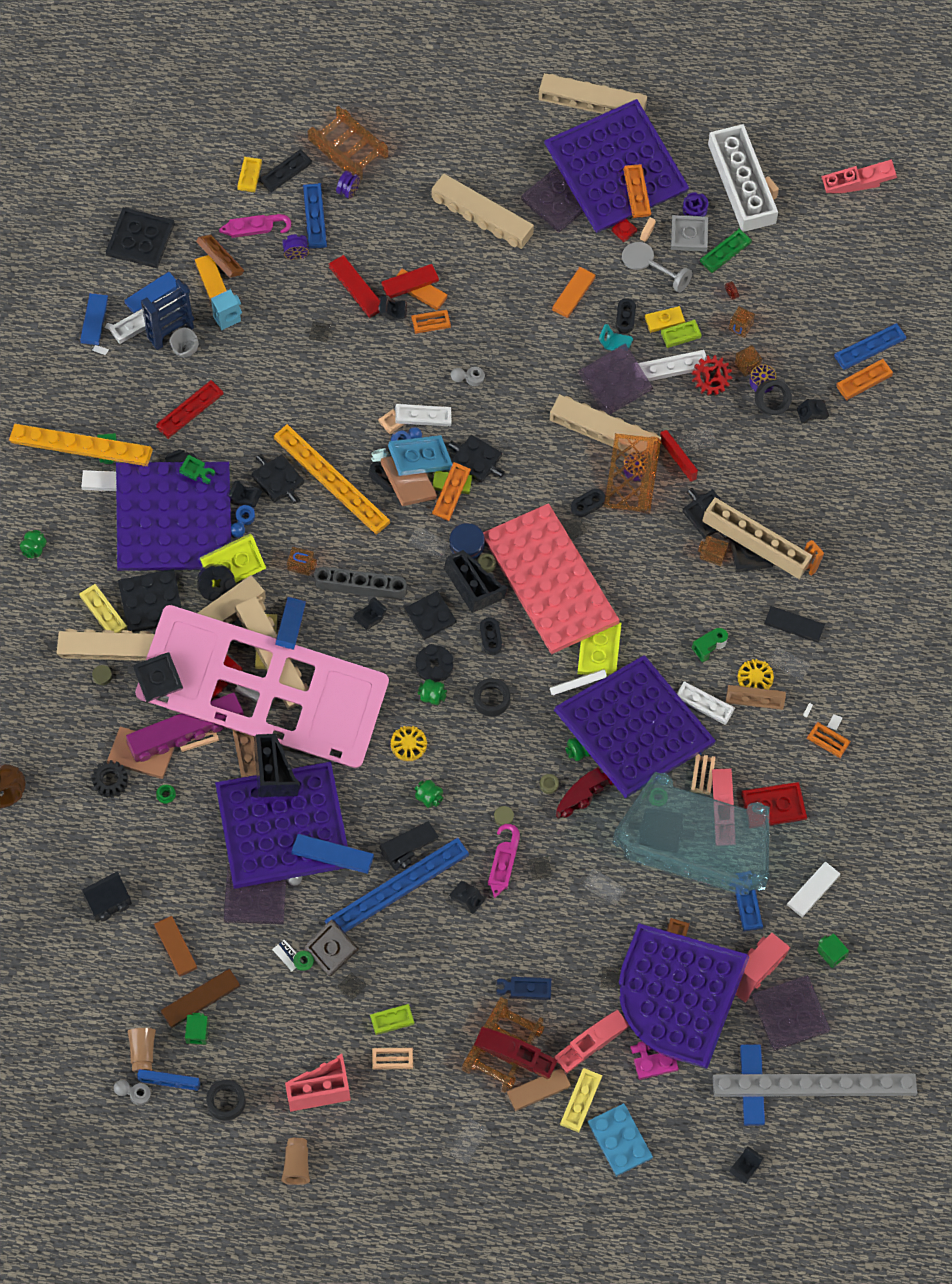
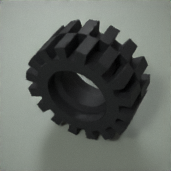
(119, 786)

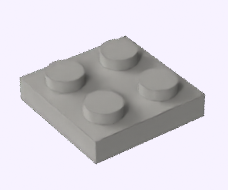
(689, 233)

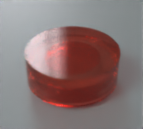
(731, 290)

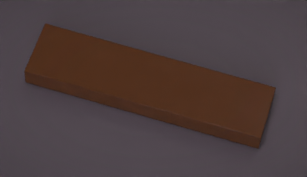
(200, 998)

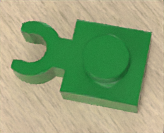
(195, 468)

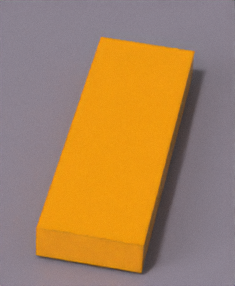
(210, 276)

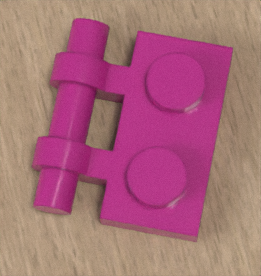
(653, 1064)

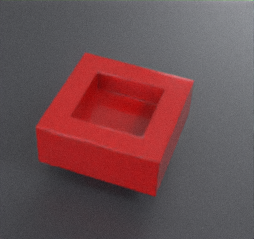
(624, 230)

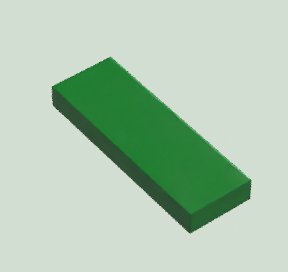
(725, 250)

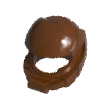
(15, 783)

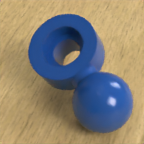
(402, 435)
(238, 529)

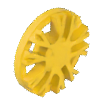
(755, 675)
(408, 743)

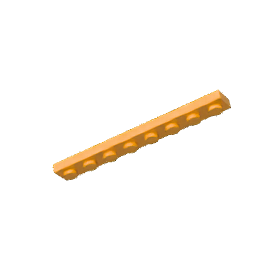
(81, 445)
(331, 479)

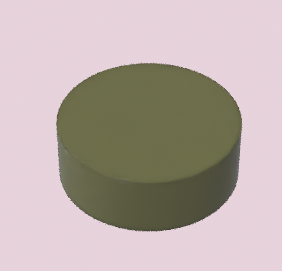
(487, 562)
(102, 675)
(549, 784)
(503, 815)

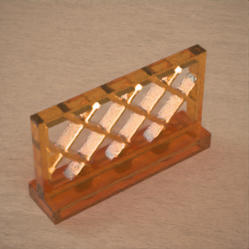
(648, 477)

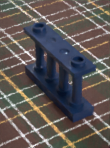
(153, 315)

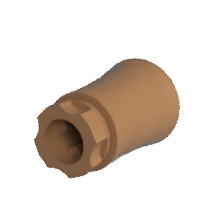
(141, 1048)
(296, 1162)

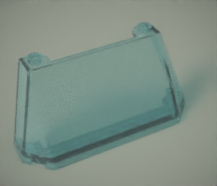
(697, 837)

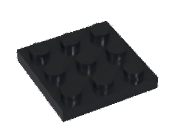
(140, 237)
(146, 598)

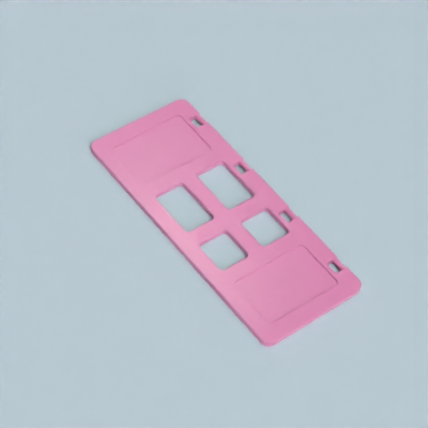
(335, 711)

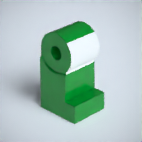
(707, 643)

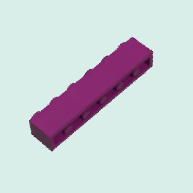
(177, 730)

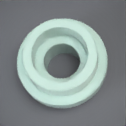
(379, 454)

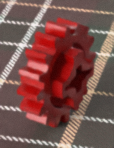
(705, 372)

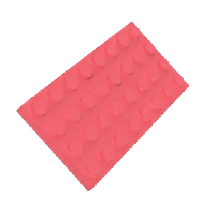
(550, 578)

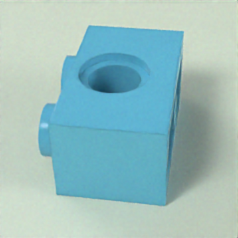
(226, 309)

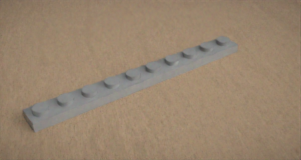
(814, 1085)

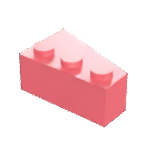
(761, 963)
(319, 1087)

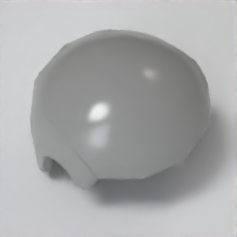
(184, 338)

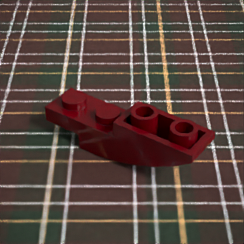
(581, 792)
(515, 1051)

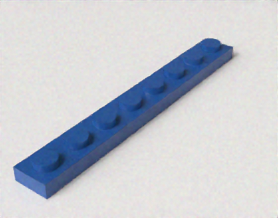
(400, 885)

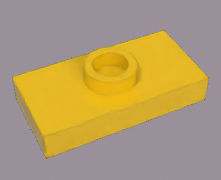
(249, 174)
(664, 319)

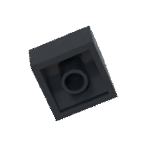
(107, 897)

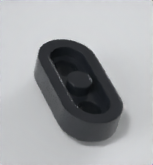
(625, 317)
(381, 479)
(586, 502)
(490, 637)

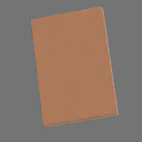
(408, 488)
(120, 752)

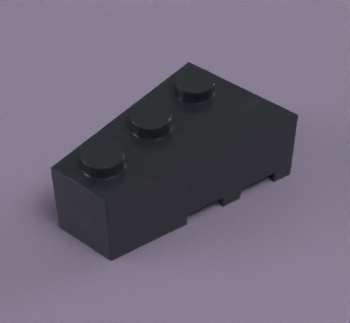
(472, 582)
(272, 768)

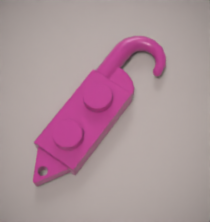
(254, 225)
(503, 861)

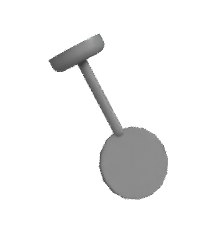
(640, 256)

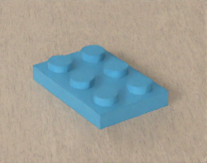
(420, 455)
(620, 1139)

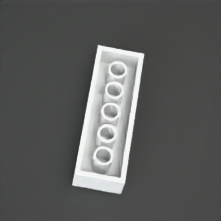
(742, 178)

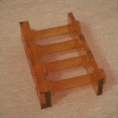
(342, 159)
(502, 1011)

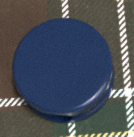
(467, 538)

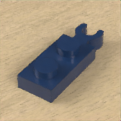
(526, 988)

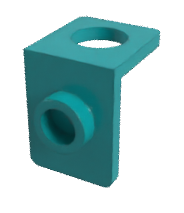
(613, 340)

